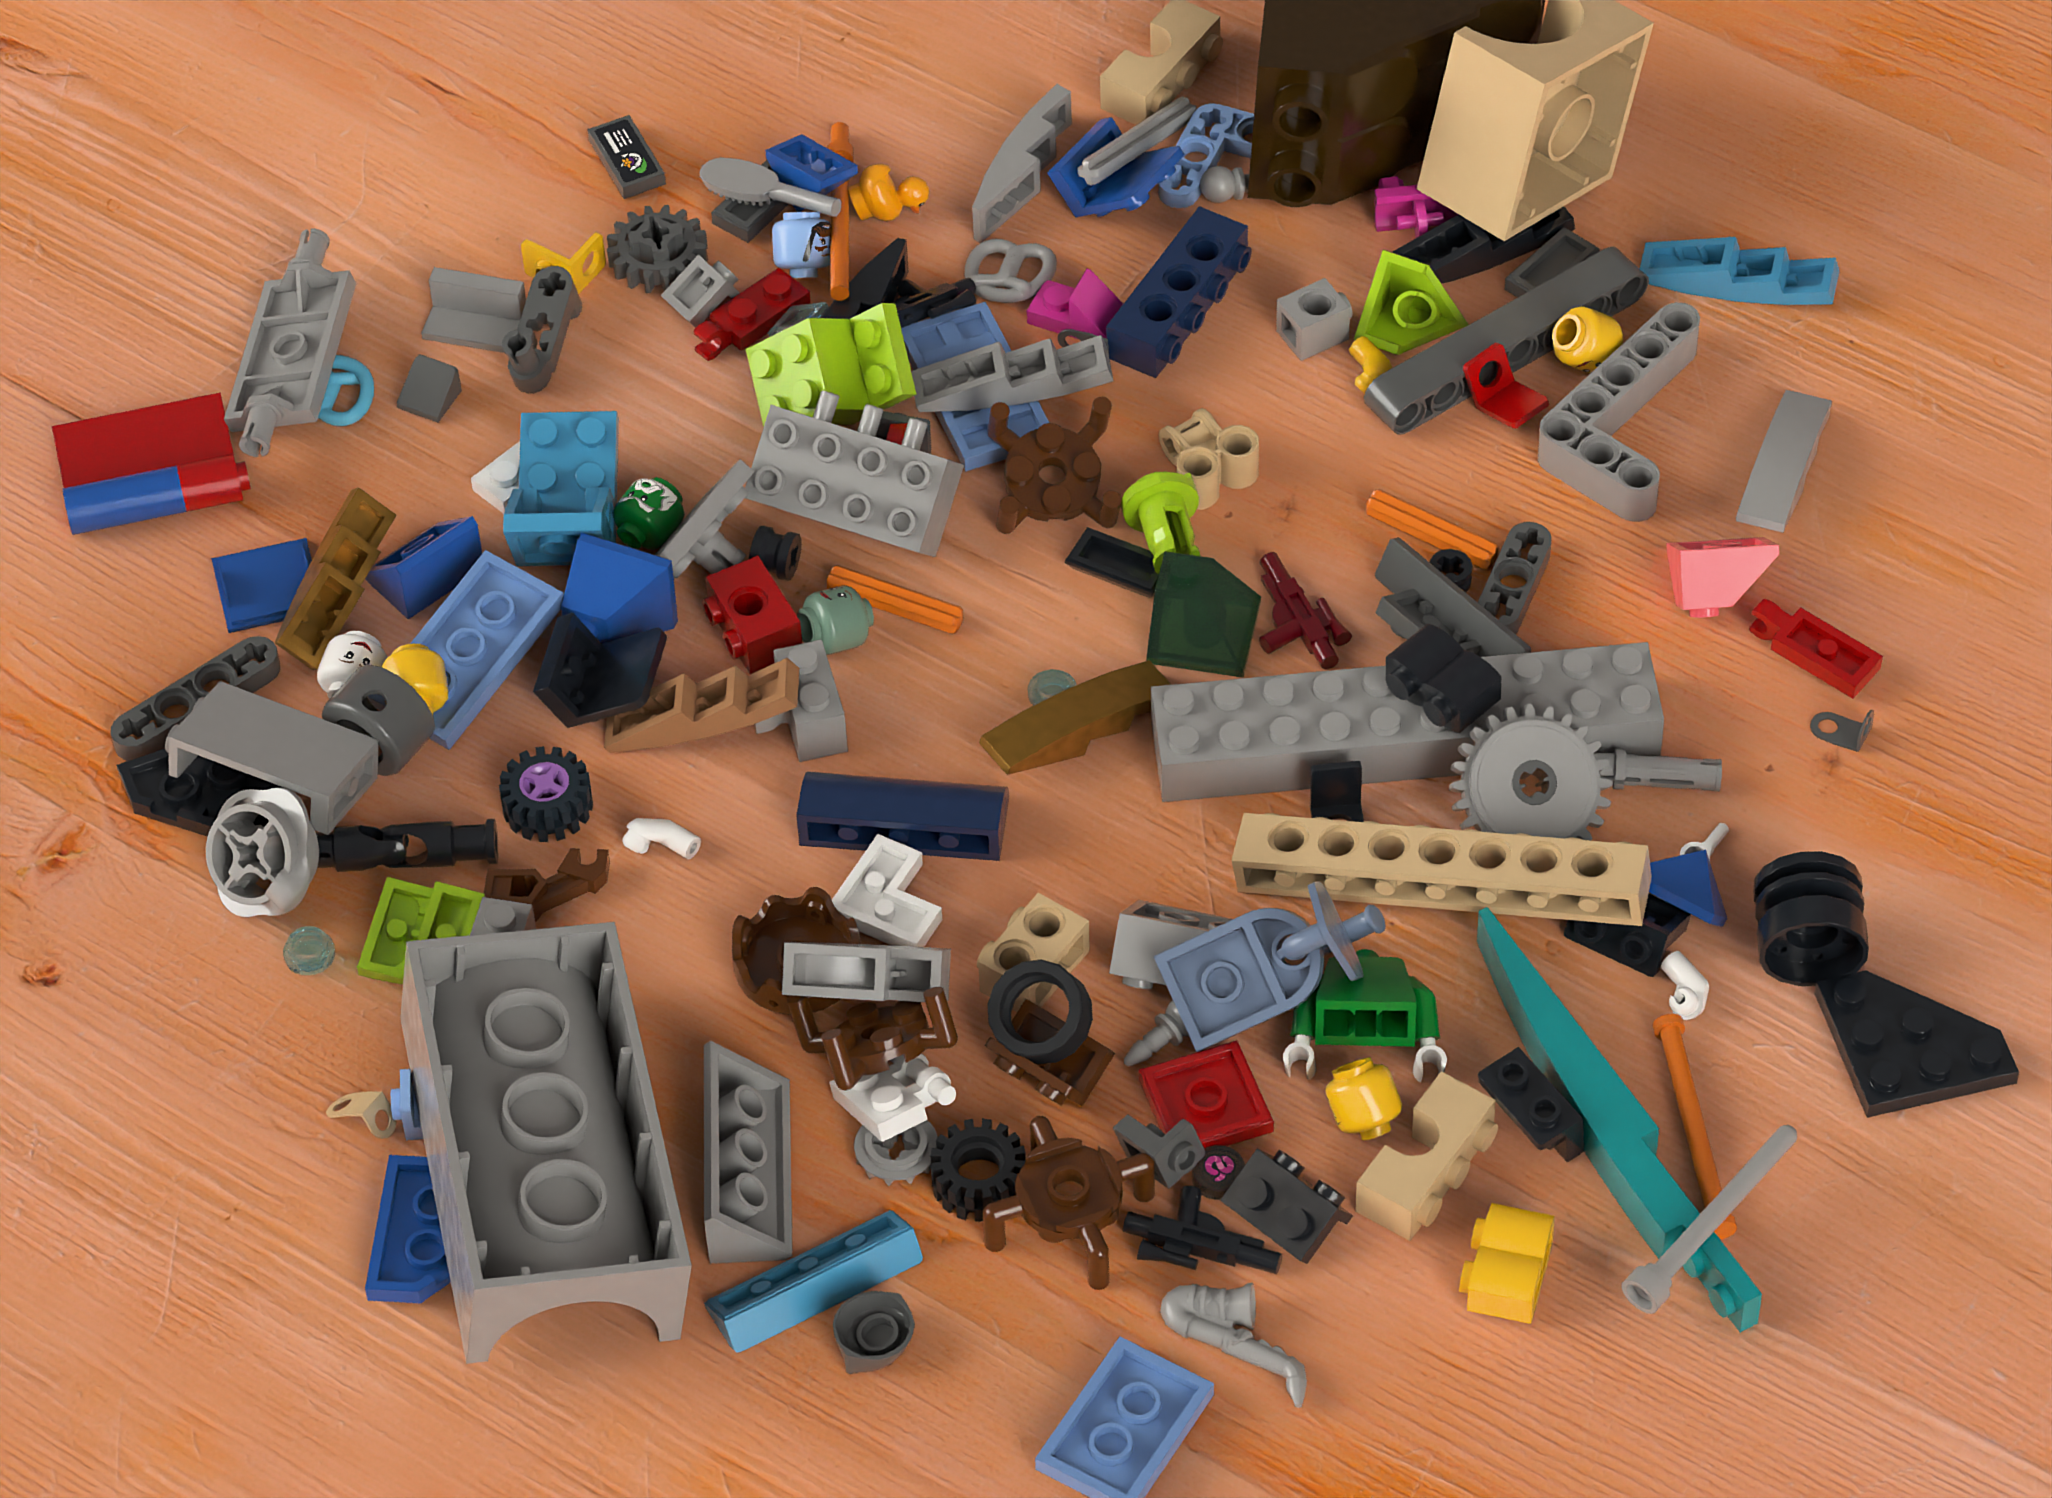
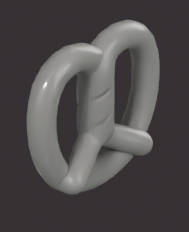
(1006, 277)

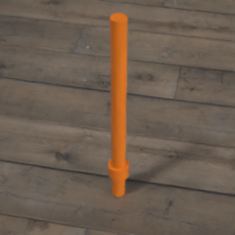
(840, 224)

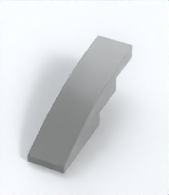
(1016, 168)
(1014, 377)
(1784, 461)

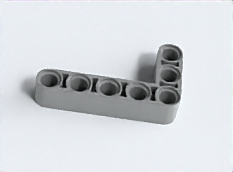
(1578, 430)

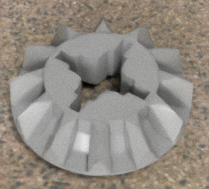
(912, 1161)

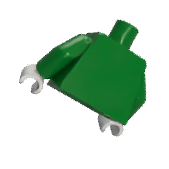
(1375, 1010)

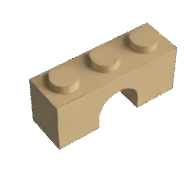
(1182, 44)
(1408, 1189)

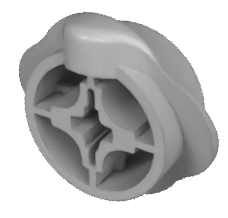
(281, 851)

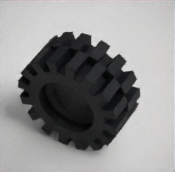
(971, 1145)

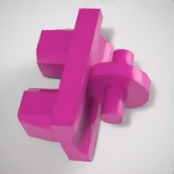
(1406, 208)

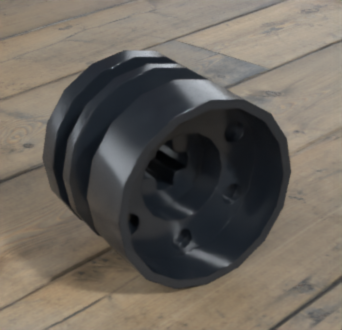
(1810, 918)

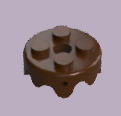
(760, 944)

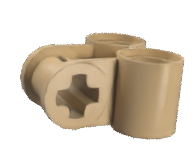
(1212, 454)

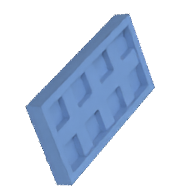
(954, 335)

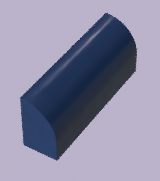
(921, 814)

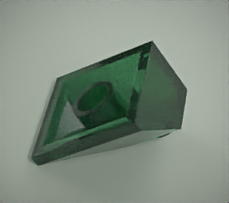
(1201, 617)

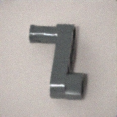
(551, 302)

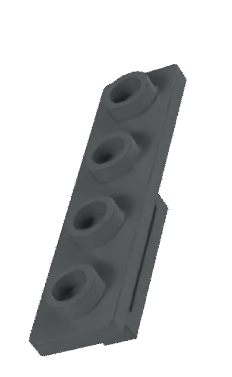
(1429, 597)

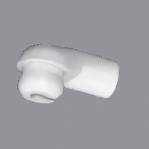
(663, 831)
(1691, 986)

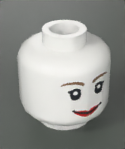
(344, 656)

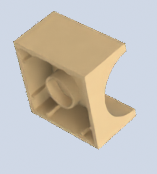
(1537, 121)

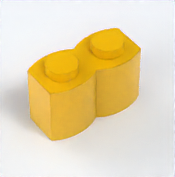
(1508, 1263)

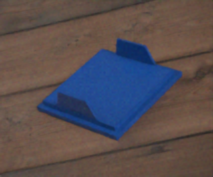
(260, 583)

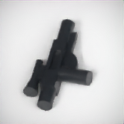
(919, 303)
(1197, 1235)

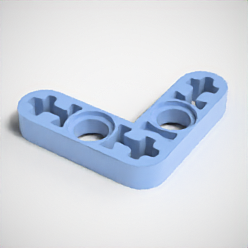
(1225, 135)

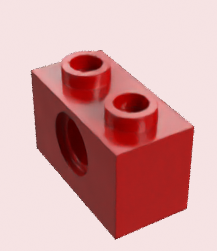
(751, 613)

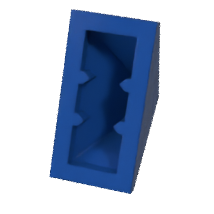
(809, 165)
(1689, 885)

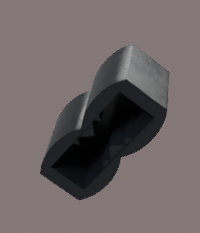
(1442, 678)

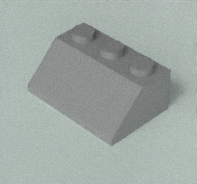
(1149, 930)

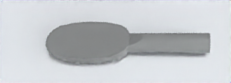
(756, 183)

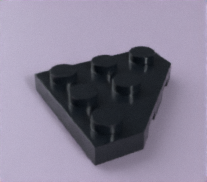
(190, 799)
(1909, 1047)

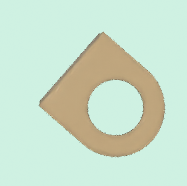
(365, 1105)

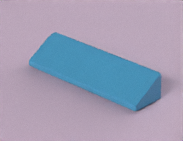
(815, 1281)

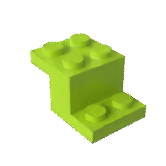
(852, 358)

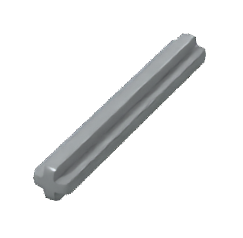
(1136, 141)

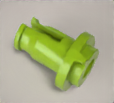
(1162, 509)

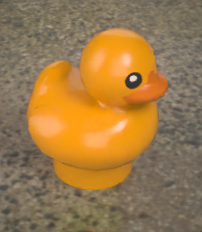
(878, 196)

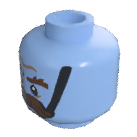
(801, 243)

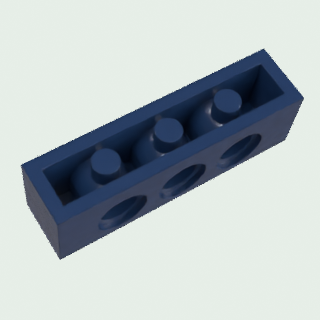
(1178, 292)

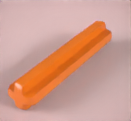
(1431, 528)
(899, 600)

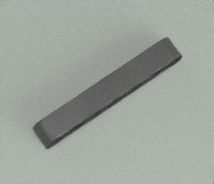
(1435, 377)

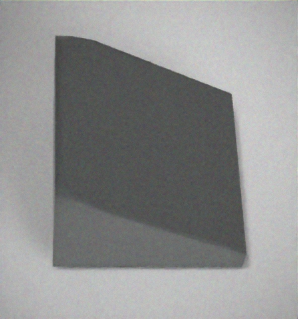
(429, 388)

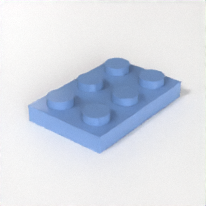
(1124, 1424)

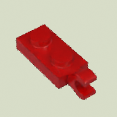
(750, 314)
(1816, 647)

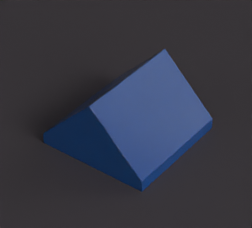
(427, 565)

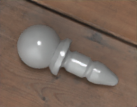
(1220, 184)
(1169, 1029)

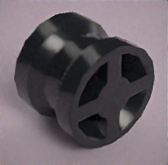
(777, 551)

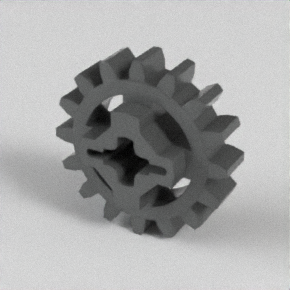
(655, 247)

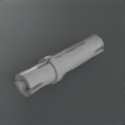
(1661, 771)

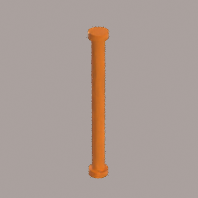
(1669, 1030)

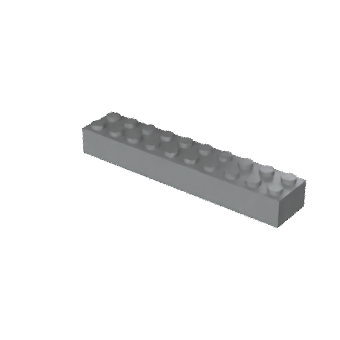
(1273, 728)

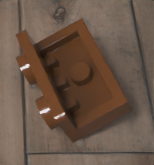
(1068, 1078)

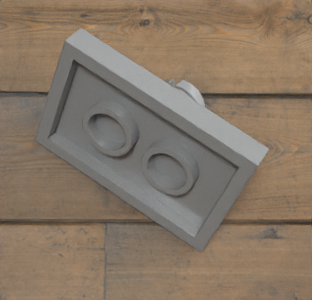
(698, 533)

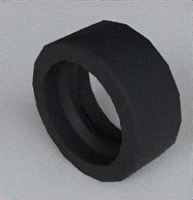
(1008, 990)

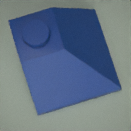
(619, 589)

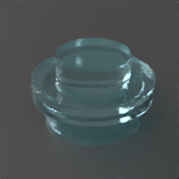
(1048, 684)
(308, 951)

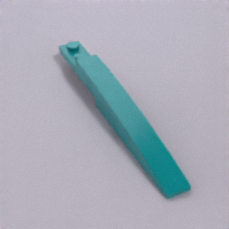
(1616, 1128)

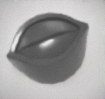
(872, 1330)

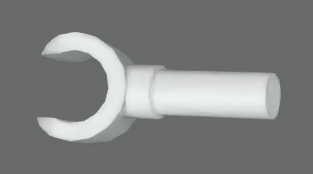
(1709, 844)

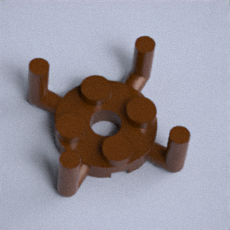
(1056, 447)
(875, 1034)
(1074, 1216)

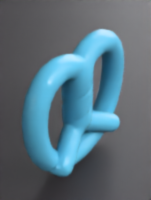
(356, 375)

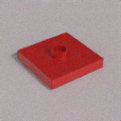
(1210, 1092)

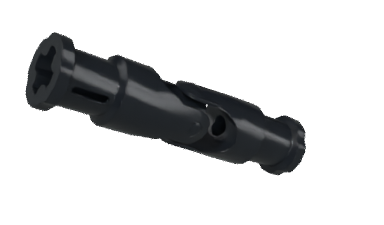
(367, 847)

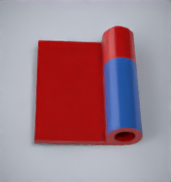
(148, 464)

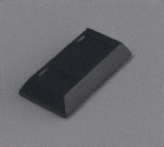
(1114, 562)

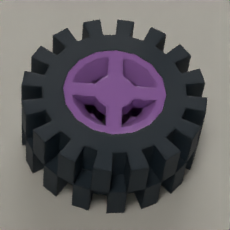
(530, 788)

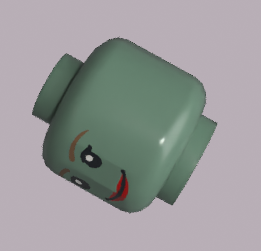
(836, 618)

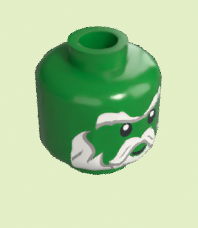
(648, 513)

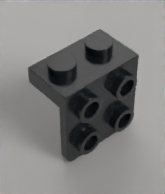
(595, 679)

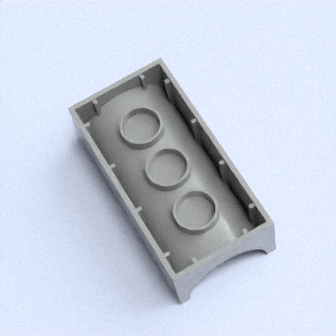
(541, 1129)

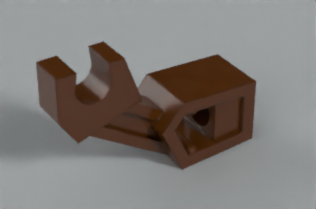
(544, 894)

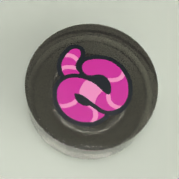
(1217, 1171)

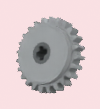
(1523, 748)

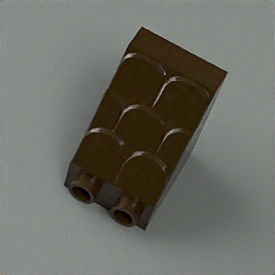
(1357, 87)

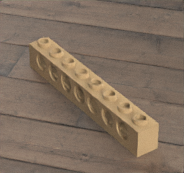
(1444, 868)

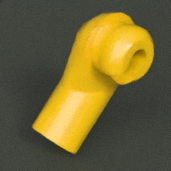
(1372, 361)

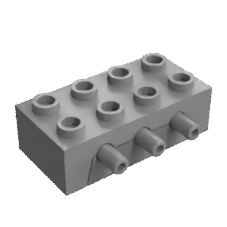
(854, 476)

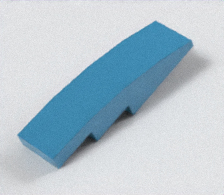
(1725, 272)

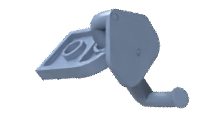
(1240, 973)

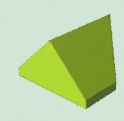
(1406, 306)

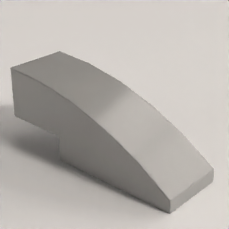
(864, 971)

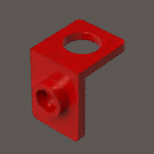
(1503, 397)

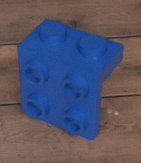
(1123, 188)

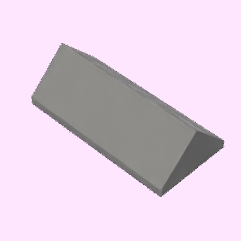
(746, 1159)

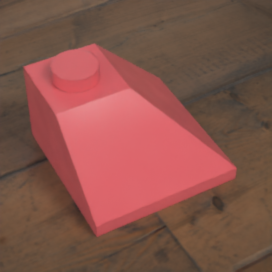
(1716, 571)

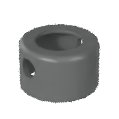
(399, 727)

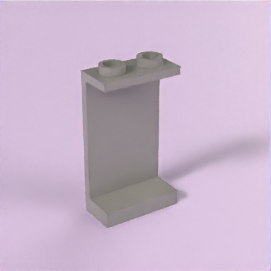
(279, 747)

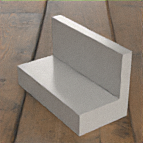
(473, 309)

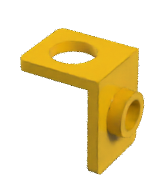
(538, 257)

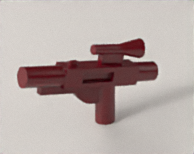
(1296, 617)

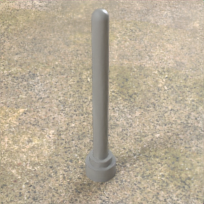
(1650, 1284)

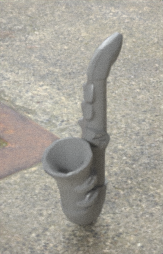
(1211, 1316)

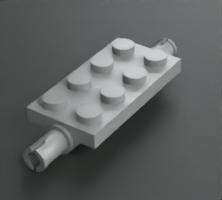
(290, 347)

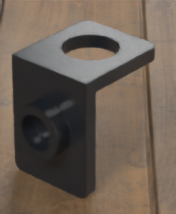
(1336, 791)

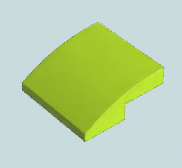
(413, 914)

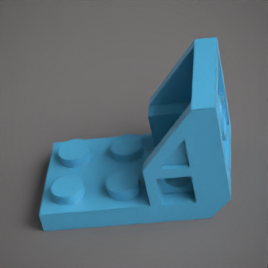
(563, 485)

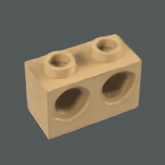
(1024, 941)

